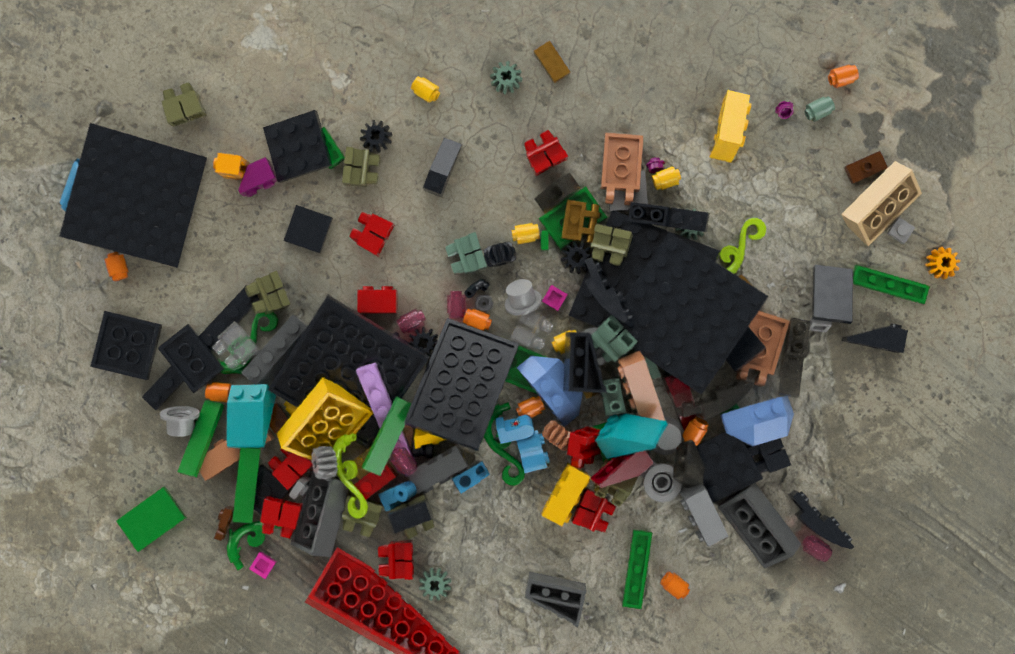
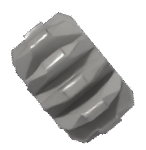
(324, 462)

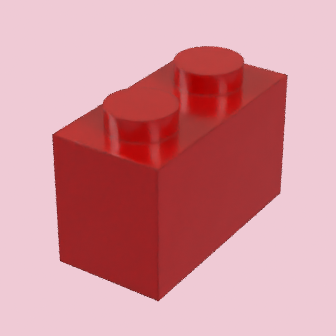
(377, 301)
(372, 482)

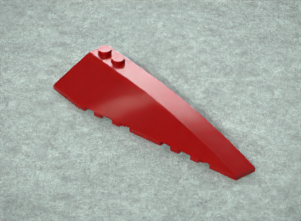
(368, 605)

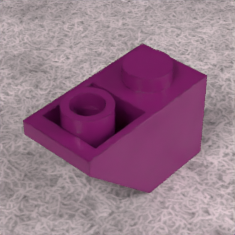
(257, 176)

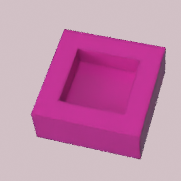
(554, 298)
(262, 565)

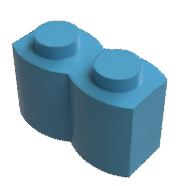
(532, 452)

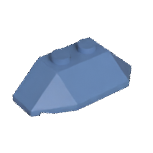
(547, 380)
(760, 421)

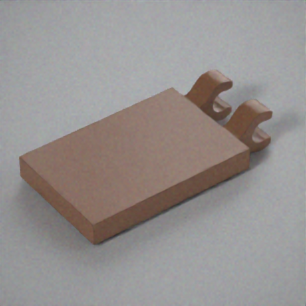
(621, 165)
(771, 332)

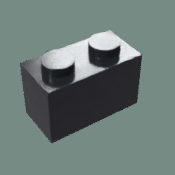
(410, 516)

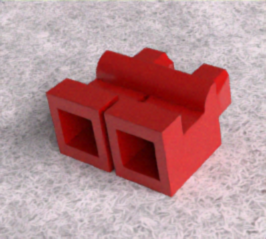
(552, 150)
(375, 225)
(583, 446)
(290, 469)
(271, 516)
(588, 518)
(400, 560)

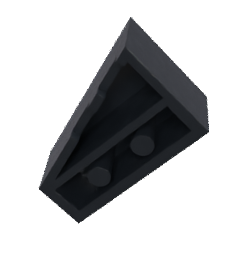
(581, 364)

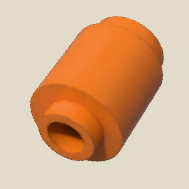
(843, 76)
(116, 266)
(477, 319)
(217, 391)
(531, 407)
(695, 430)
(675, 585)

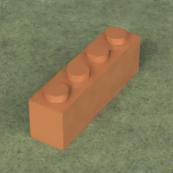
(639, 386)
(222, 458)

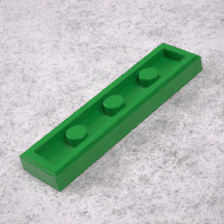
(890, 284)
(387, 437)
(201, 438)
(246, 485)
(637, 569)

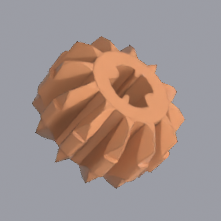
(557, 435)

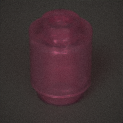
(456, 304)
(411, 320)
(403, 461)
(817, 548)

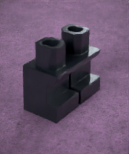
(772, 456)

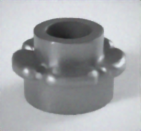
(483, 298)

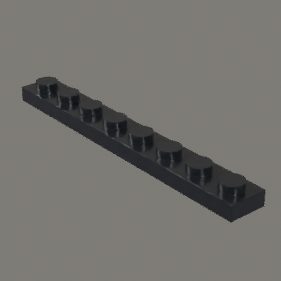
(170, 380)

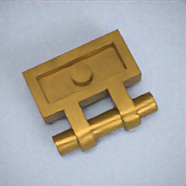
(574, 221)

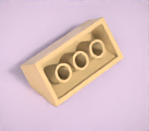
(882, 202)

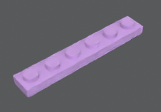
(379, 398)

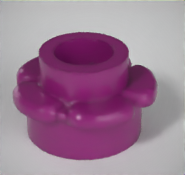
(784, 109)
(655, 165)

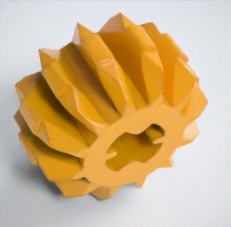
(936, 260)

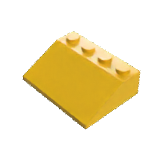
(322, 419)

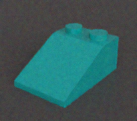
(249, 415)
(629, 434)

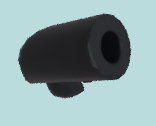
(473, 288)

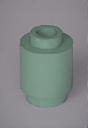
(819, 108)

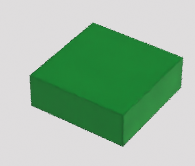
(544, 241)

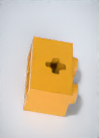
(230, 166)

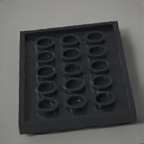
(462, 384)

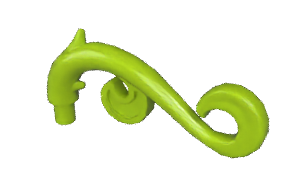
(739, 253)
(345, 477)

